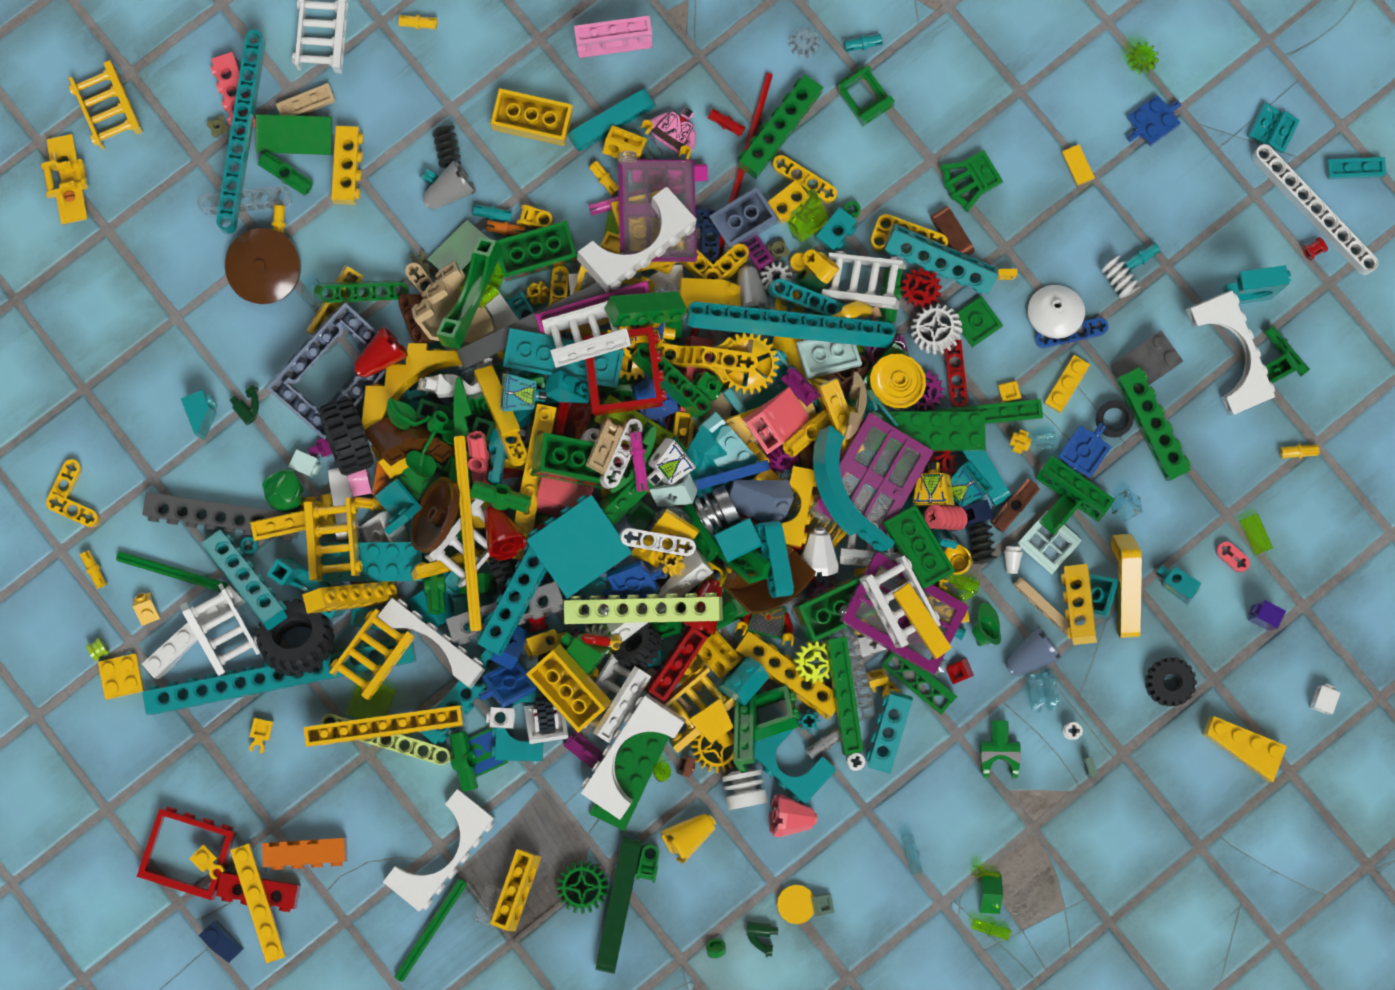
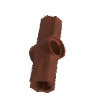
(1023, 497)

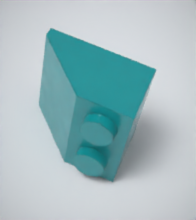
(200, 412)
(744, 680)

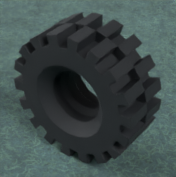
(502, 572)
(645, 653)
(1160, 692)

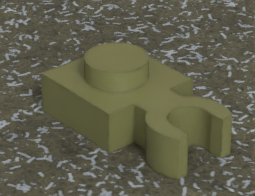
(425, 266)

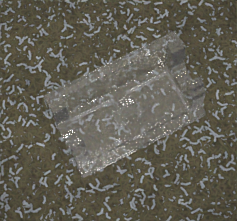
(487, 904)

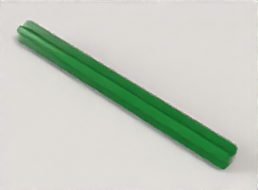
(169, 571)
(430, 930)

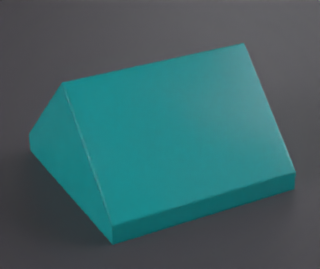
(737, 539)
(1103, 593)
(419, 604)

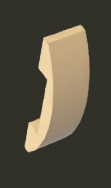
(858, 393)

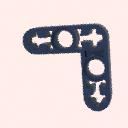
(708, 227)

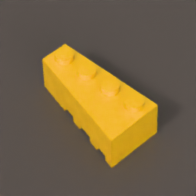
(1251, 749)

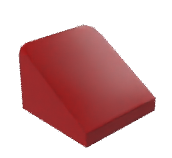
(959, 671)

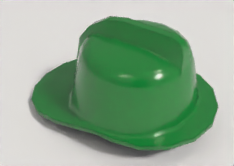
(987, 627)

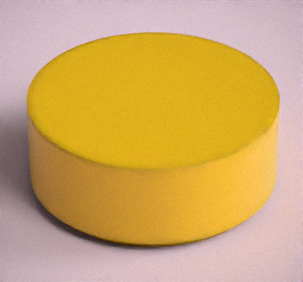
(797, 262)

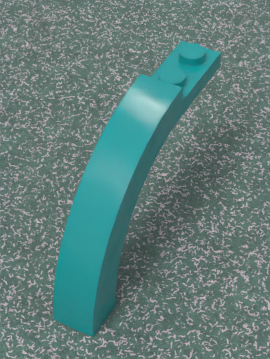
(496, 448)
(834, 495)

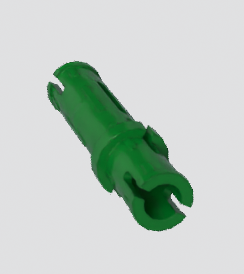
(1283, 346)

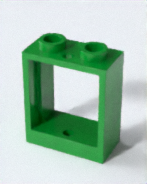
(780, 724)

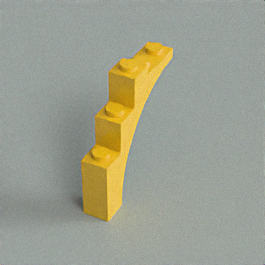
(401, 377)

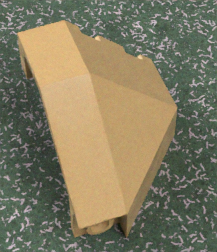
(440, 300)

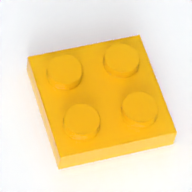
(121, 676)

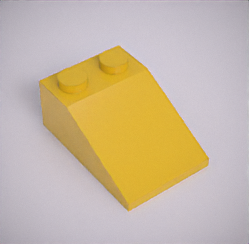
(709, 291)

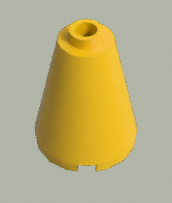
(688, 836)

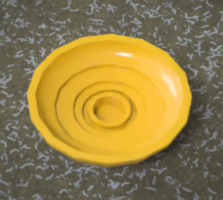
(898, 380)

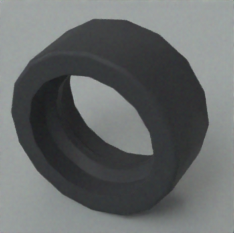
(1128, 415)

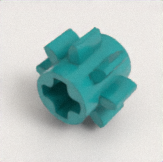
(813, 725)

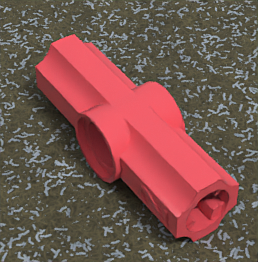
(479, 457)

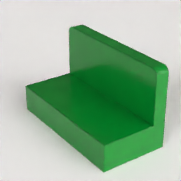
(1059, 514)

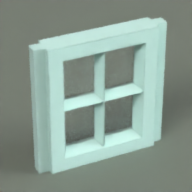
(1047, 548)

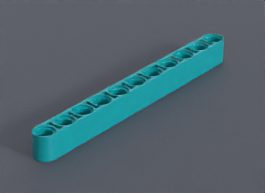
(237, 123)
(790, 324)

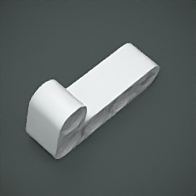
(340, 491)

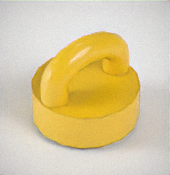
(887, 689)

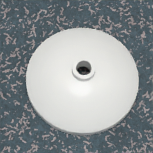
(1055, 321)

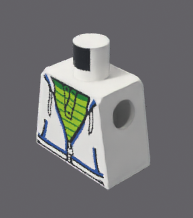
(669, 463)

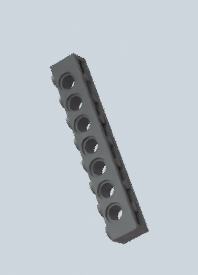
(154, 503)

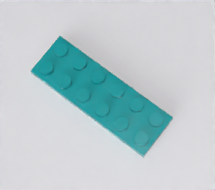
(532, 353)
(379, 560)

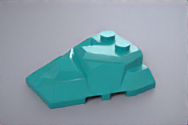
(715, 451)

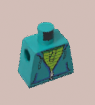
(519, 393)
(968, 485)
(1187, 585)

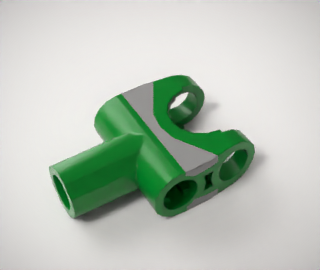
(1001, 749)

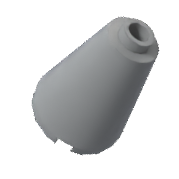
(449, 187)
(752, 289)

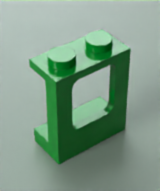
(874, 109)

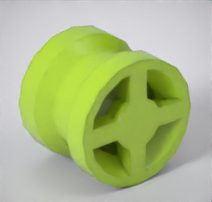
(97, 648)

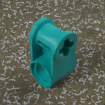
(519, 305)

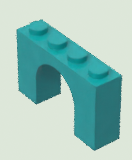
(1259, 284)
(290, 572)
(509, 748)
(803, 786)

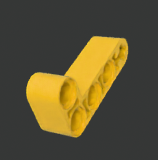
(882, 233)

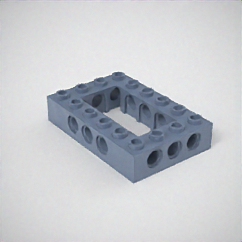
(281, 384)

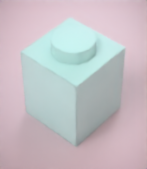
(305, 464)

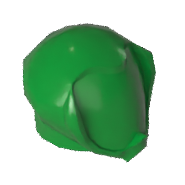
(283, 490)

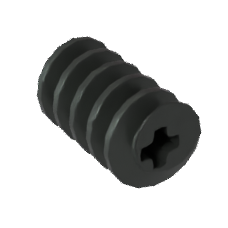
(444, 145)
(982, 543)

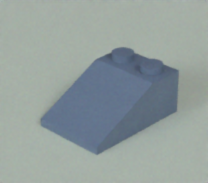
(744, 218)
(762, 499)

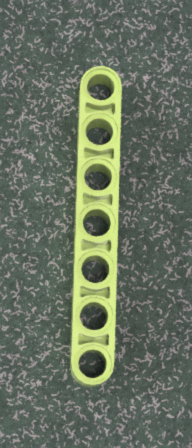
(396, 740)

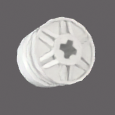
(744, 789)

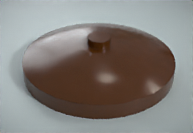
(263, 266)
(437, 516)

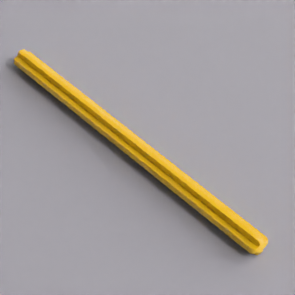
(467, 533)

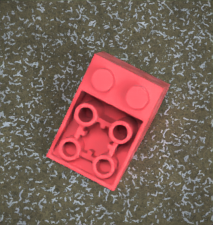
(776, 420)

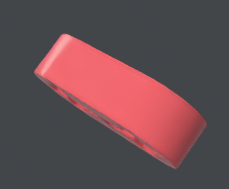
(1229, 560)

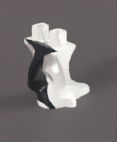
(443, 386)

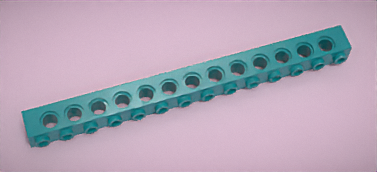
(154, 705)

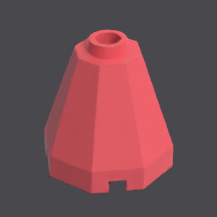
(790, 816)

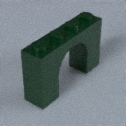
(477, 423)

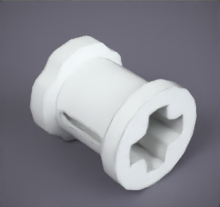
(1067, 735)
(853, 756)

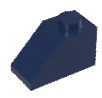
(977, 513)
(221, 941)

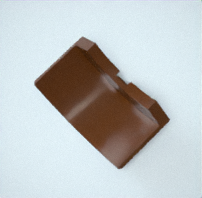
(396, 443)
(756, 596)

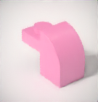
(360, 483)

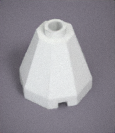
(820, 552)

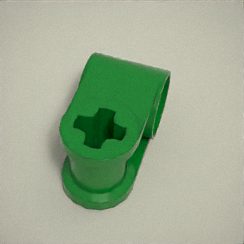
(648, 865)

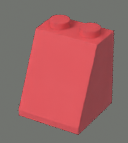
(557, 495)

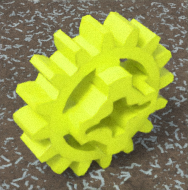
(814, 670)

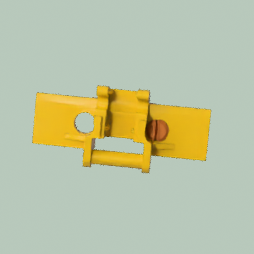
(73, 179)

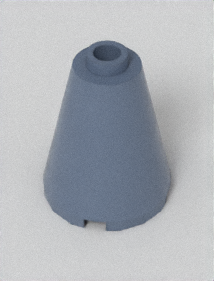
(1032, 654)

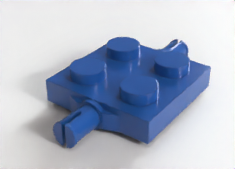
(1153, 120)
(646, 390)
(1085, 450)
(633, 580)
(507, 684)

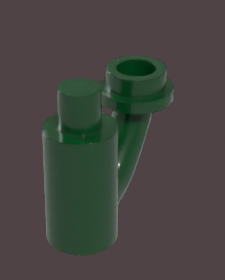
(242, 410)
(763, 930)

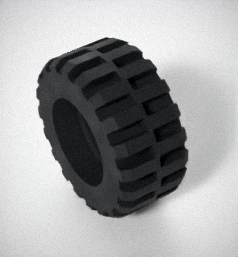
(346, 436)
(306, 656)

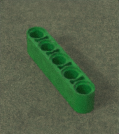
(352, 291)
(680, 384)

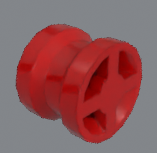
(537, 624)

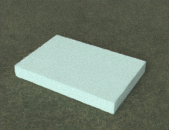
(826, 357)

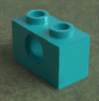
(840, 220)

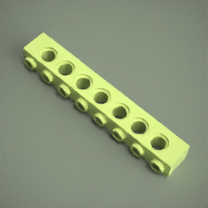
(574, 615)

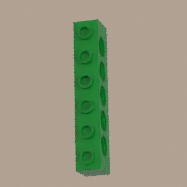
(804, 86)
(1143, 418)

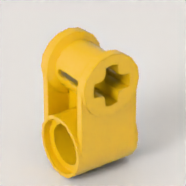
(531, 217)
(821, 265)

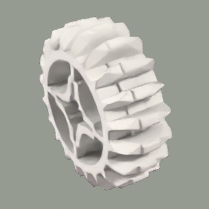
(921, 326)

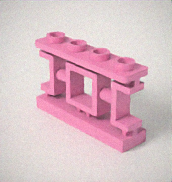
(613, 36)

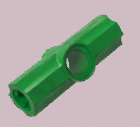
(277, 167)
(889, 315)
(501, 497)
(435, 588)
(463, 761)

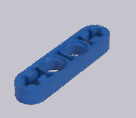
(1074, 337)
(732, 474)

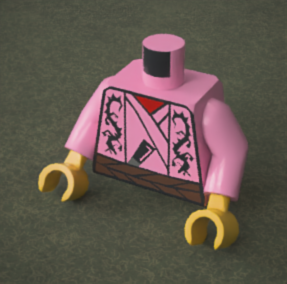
(673, 131)

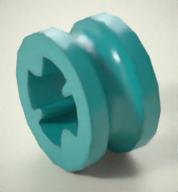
(429, 176)
(243, 546)

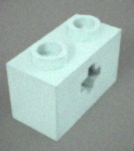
(678, 493)

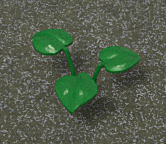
(403, 416)

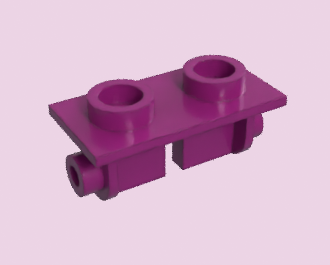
(800, 386)
(583, 749)

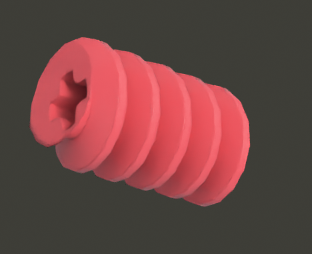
(945, 517)

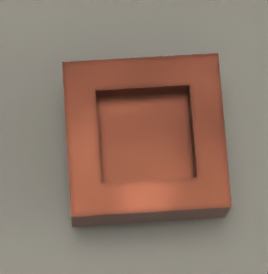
(686, 766)

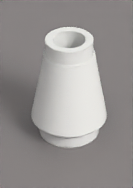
(1012, 559)

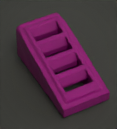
(759, 266)

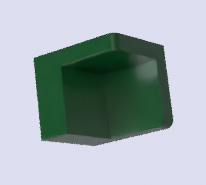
(808, 280)
(640, 516)

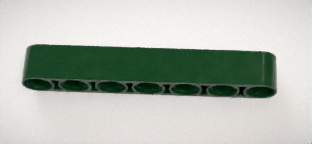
(618, 905)

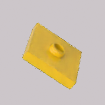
(673, 525)

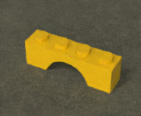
(802, 482)

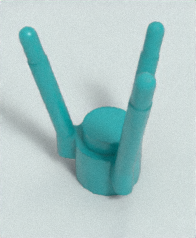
(872, 402)

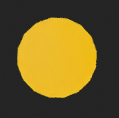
(795, 904)

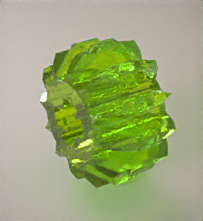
(1144, 51)

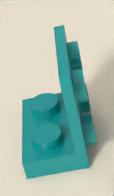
(398, 504)

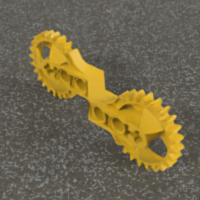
(694, 357)

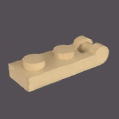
(604, 446)

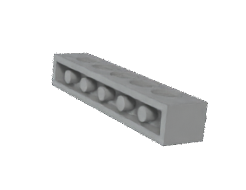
(555, 597)

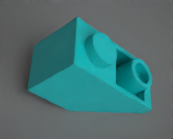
(567, 388)

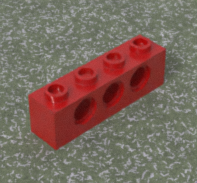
(676, 663)
(289, 891)

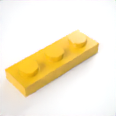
(1067, 384)

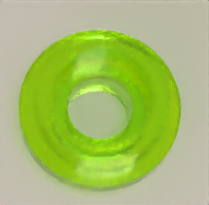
(661, 772)

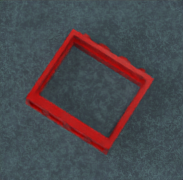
(658, 376)
(188, 818)

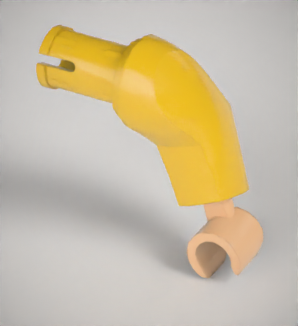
(859, 309)

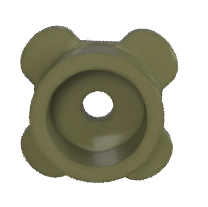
(217, 131)
(781, 245)

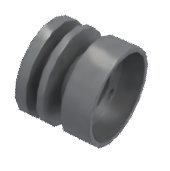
(716, 510)

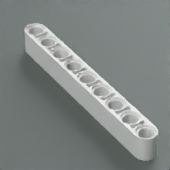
(1324, 211)

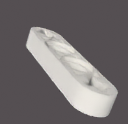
(622, 454)
(657, 542)

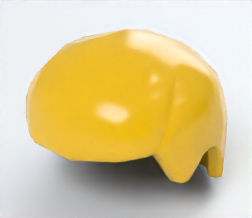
(959, 558)

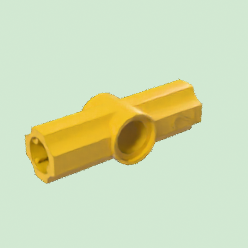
(800, 439)

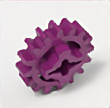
(927, 399)

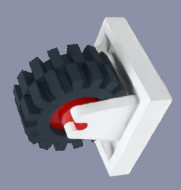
(544, 722)

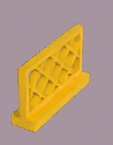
(834, 404)

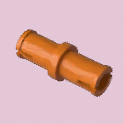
(504, 228)

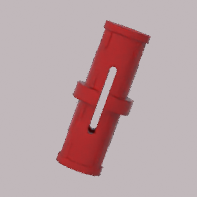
(726, 122)

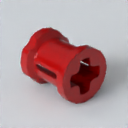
(1314, 248)

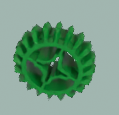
(565, 887)

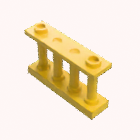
(124, 106)
(314, 531)
(391, 656)
(682, 740)

